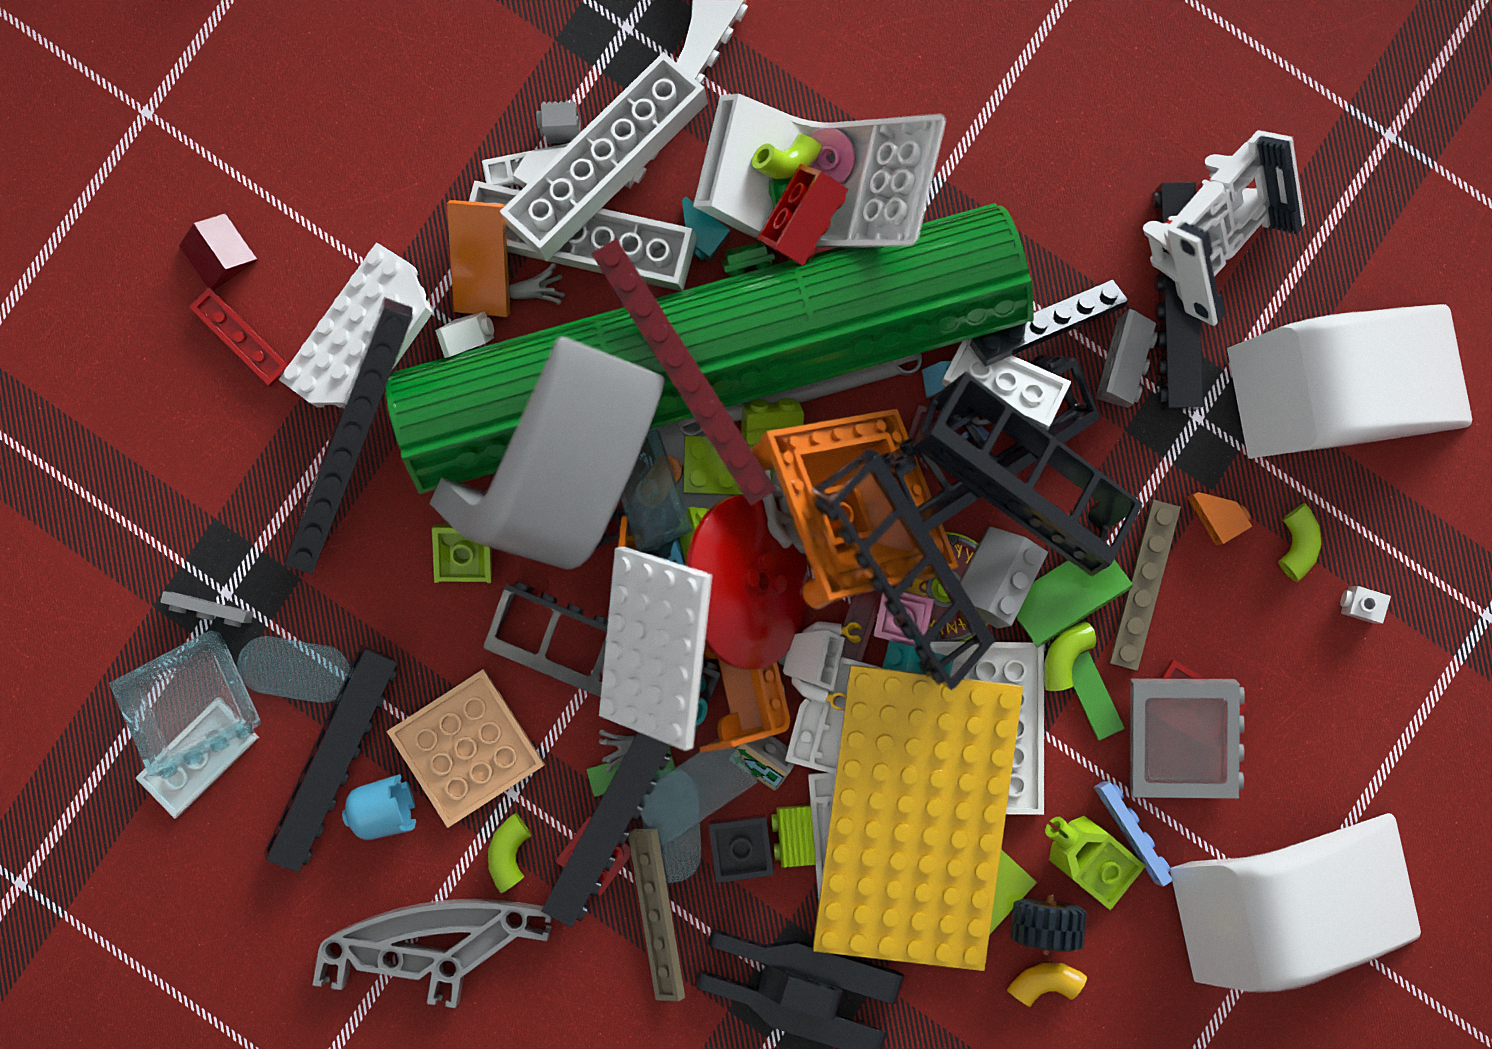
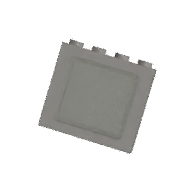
(1186, 738)

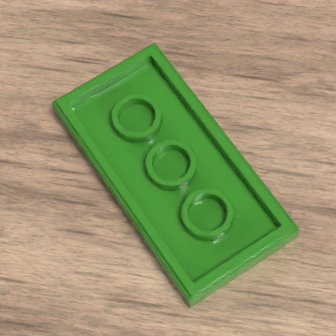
(1068, 597)

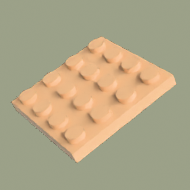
(465, 748)

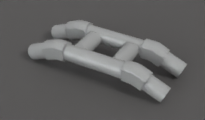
(788, 534)

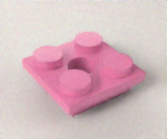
(919, 609)

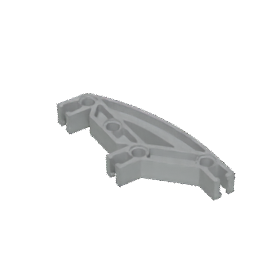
(369, 940)

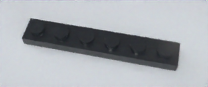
(1050, 323)

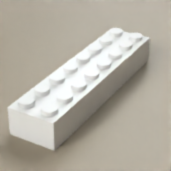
(604, 156)
(656, 248)

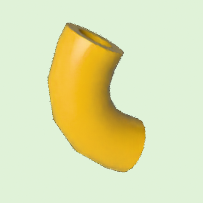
(1047, 978)

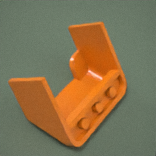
(754, 702)

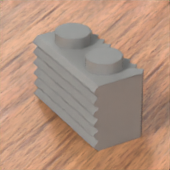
(559, 121)

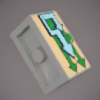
(766, 760)

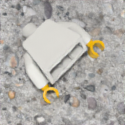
(816, 660)

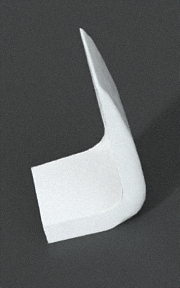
(884, 189)
(1350, 380)
(1297, 910)

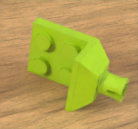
(1093, 859)

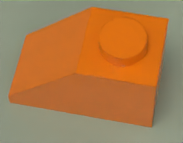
(1220, 516)

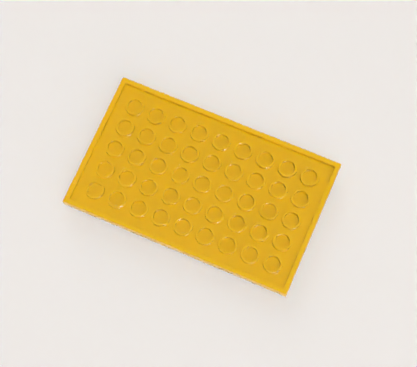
(917, 818)

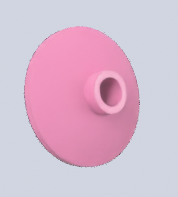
(837, 142)

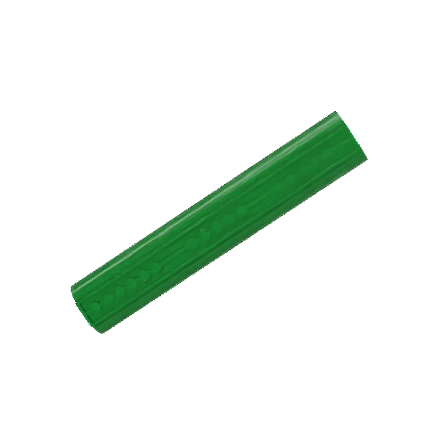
(744, 333)

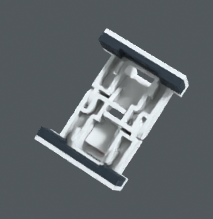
(1225, 217)

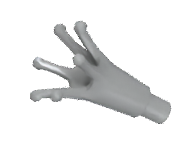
(536, 287)
(623, 744)

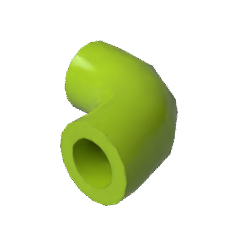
(784, 163)
(1305, 542)
(1063, 654)
(503, 852)

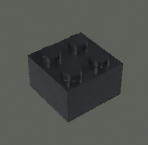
(740, 848)

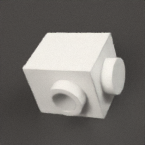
(1364, 604)

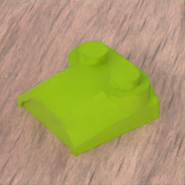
(459, 557)

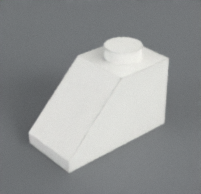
(465, 333)

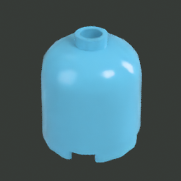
(380, 809)

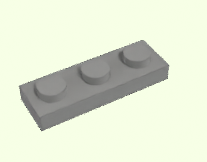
(206, 609)

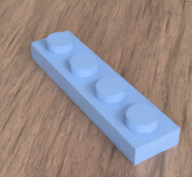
(1139, 841)

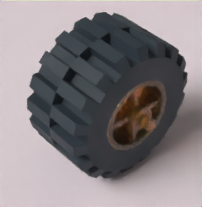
(1048, 925)

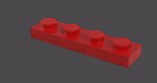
(239, 336)

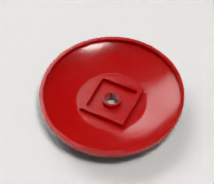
(747, 622)

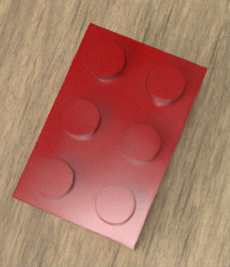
(803, 214)

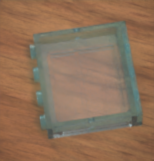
(185, 704)

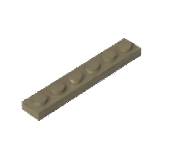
(1146, 581)
(656, 914)

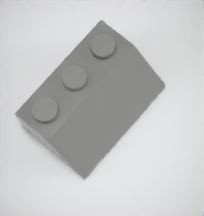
(1127, 359)
(1001, 575)

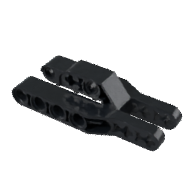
(801, 1003)

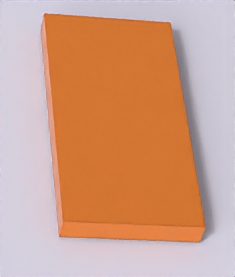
(478, 258)

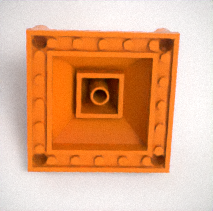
(809, 456)

